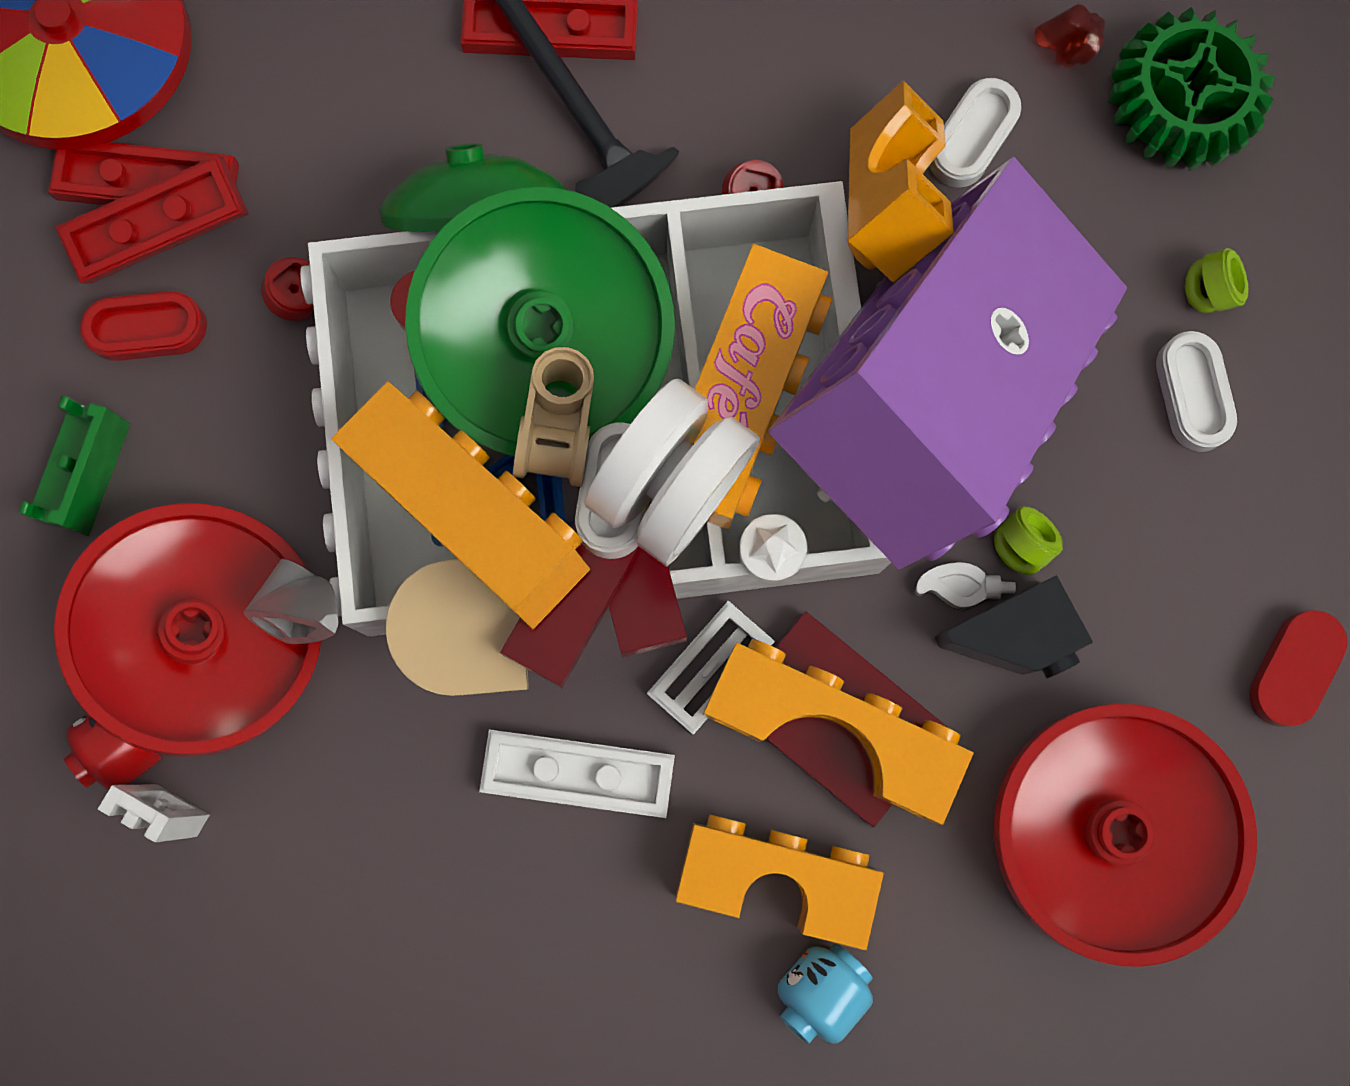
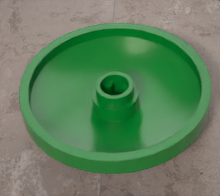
(532, 277)

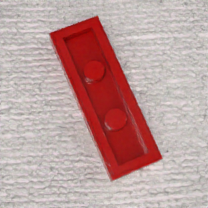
(572, 26)
(117, 169)
(152, 220)

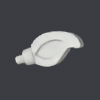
(962, 585)

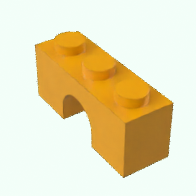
(835, 890)

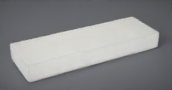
(577, 773)

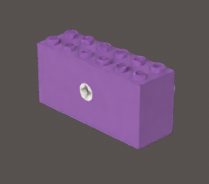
(954, 373)

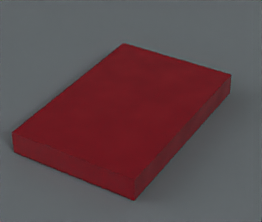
(823, 747)

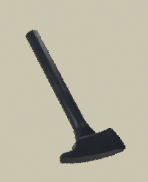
(623, 172)

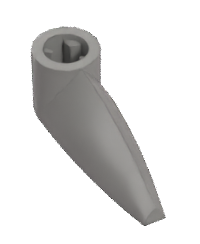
(294, 605)

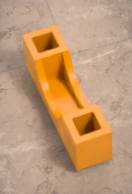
(892, 206)
(909, 763)

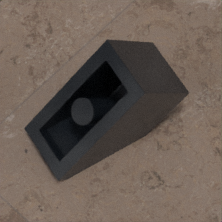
(1024, 632)

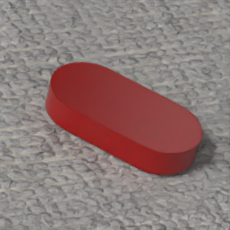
(143, 326)
(1298, 668)

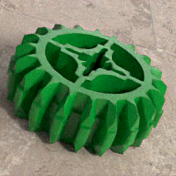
(1221, 76)

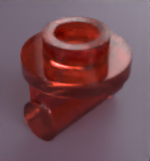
(1072, 35)

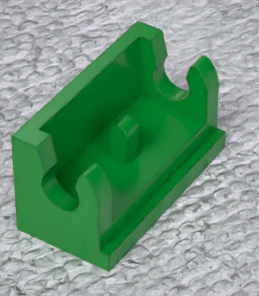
(78, 467)

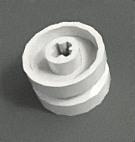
(662, 465)

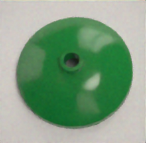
(449, 186)

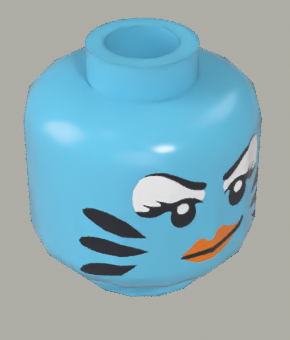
(825, 994)

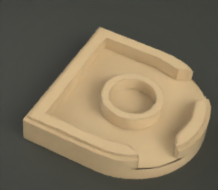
(450, 633)

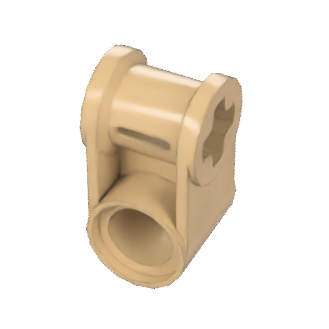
(555, 428)

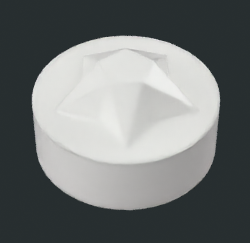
(772, 548)

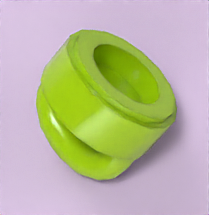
(1223, 280)
(1031, 537)

